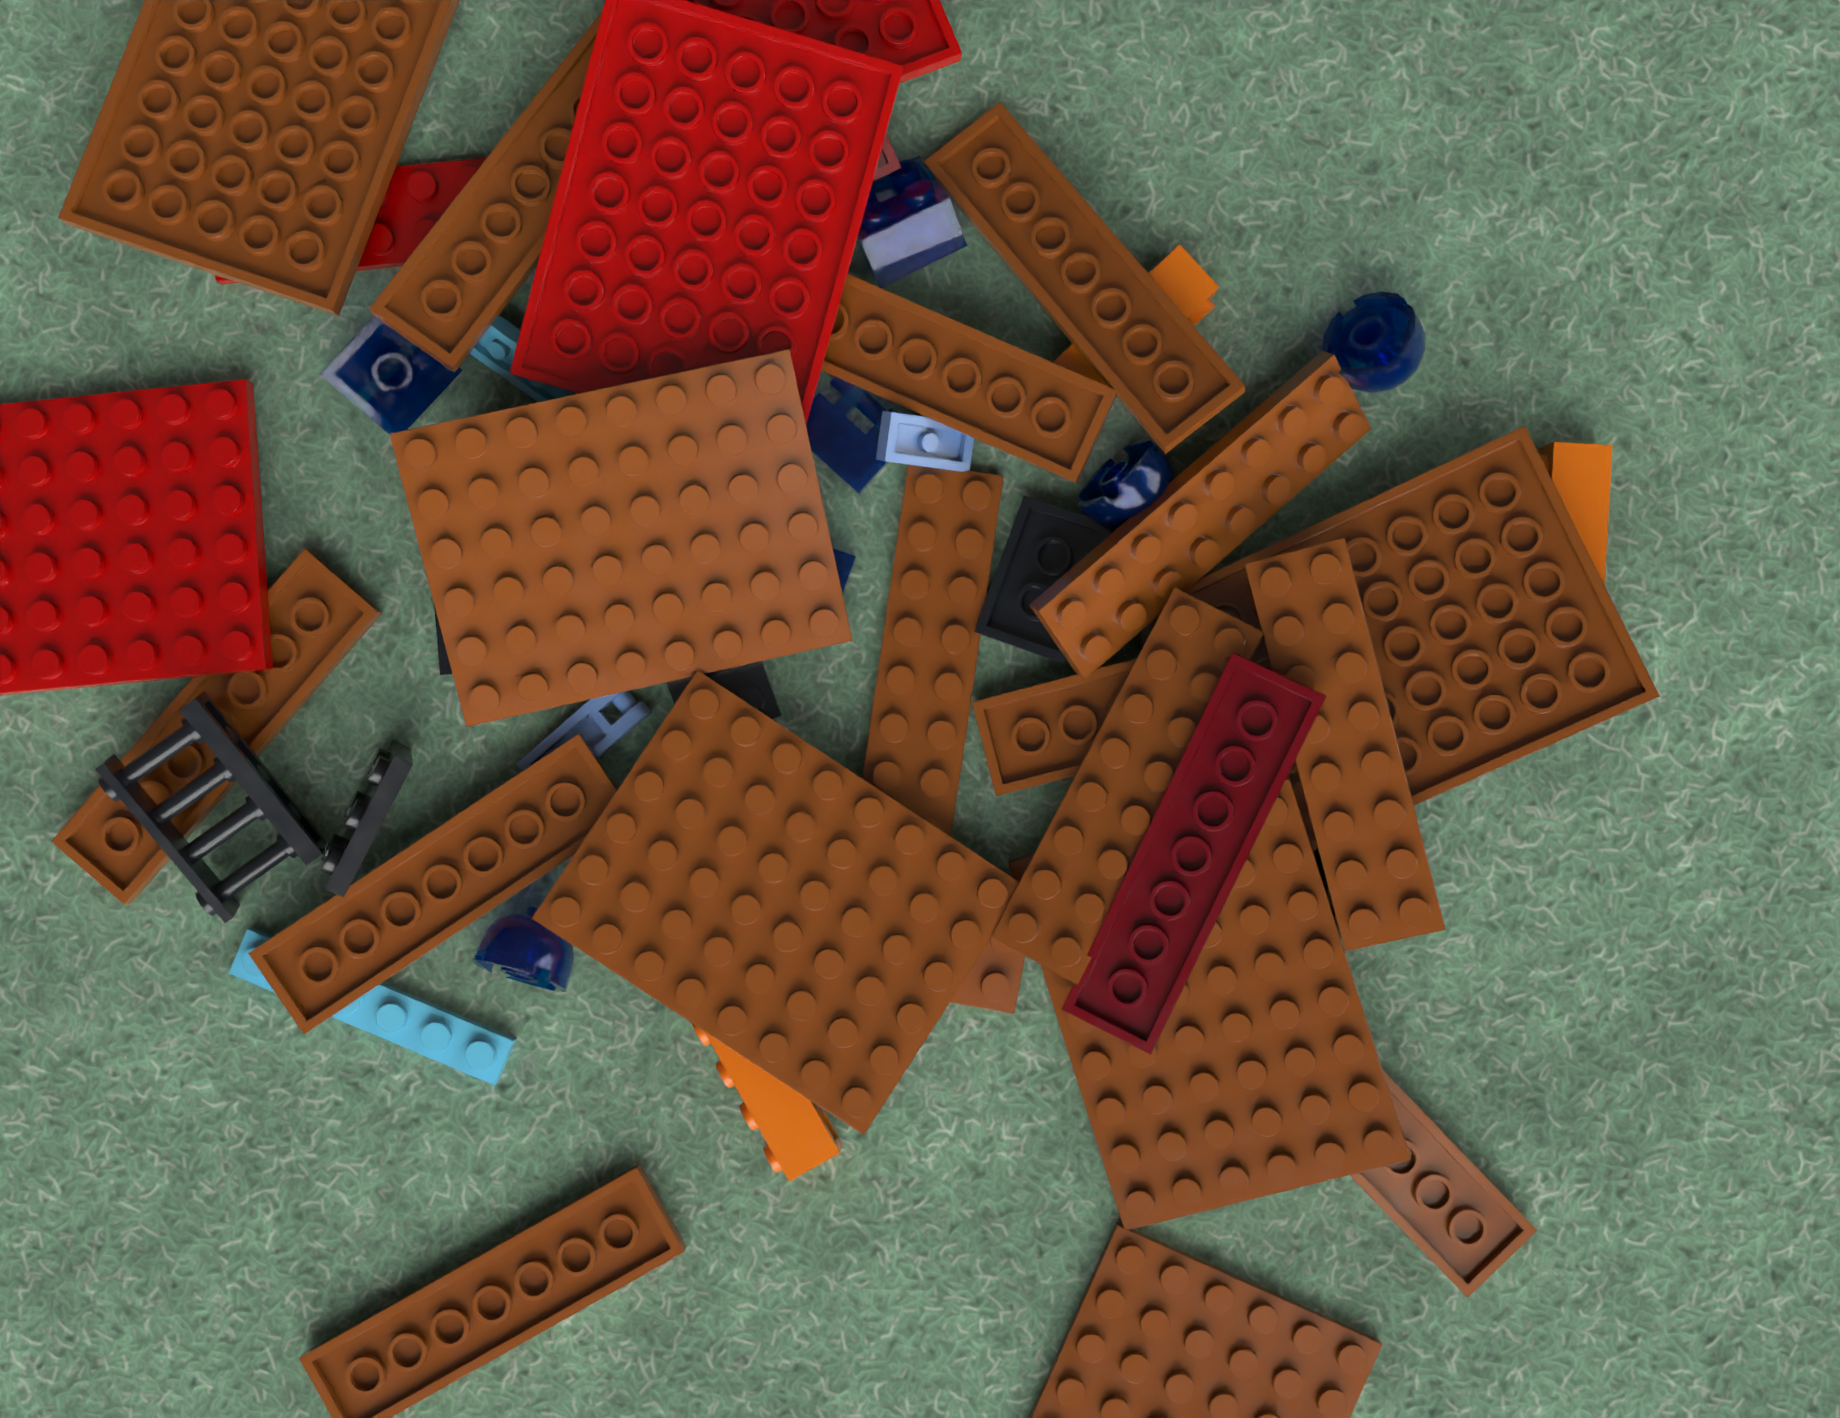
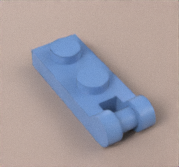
(594, 726)

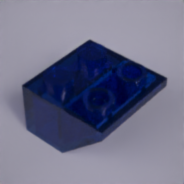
(907, 223)

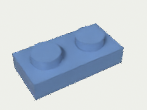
(922, 443)

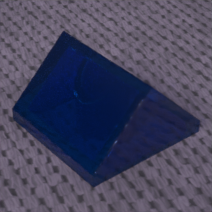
(387, 376)

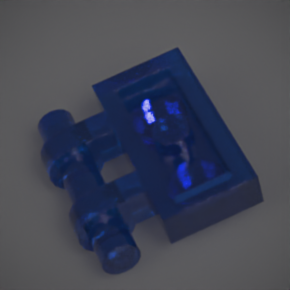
(840, 442)

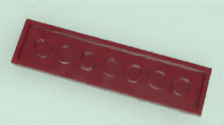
(1194, 851)

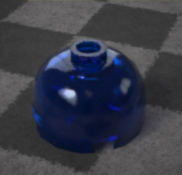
(1376, 342)
(1126, 486)
(526, 952)

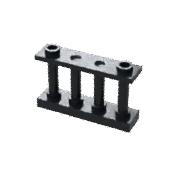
(233, 762)

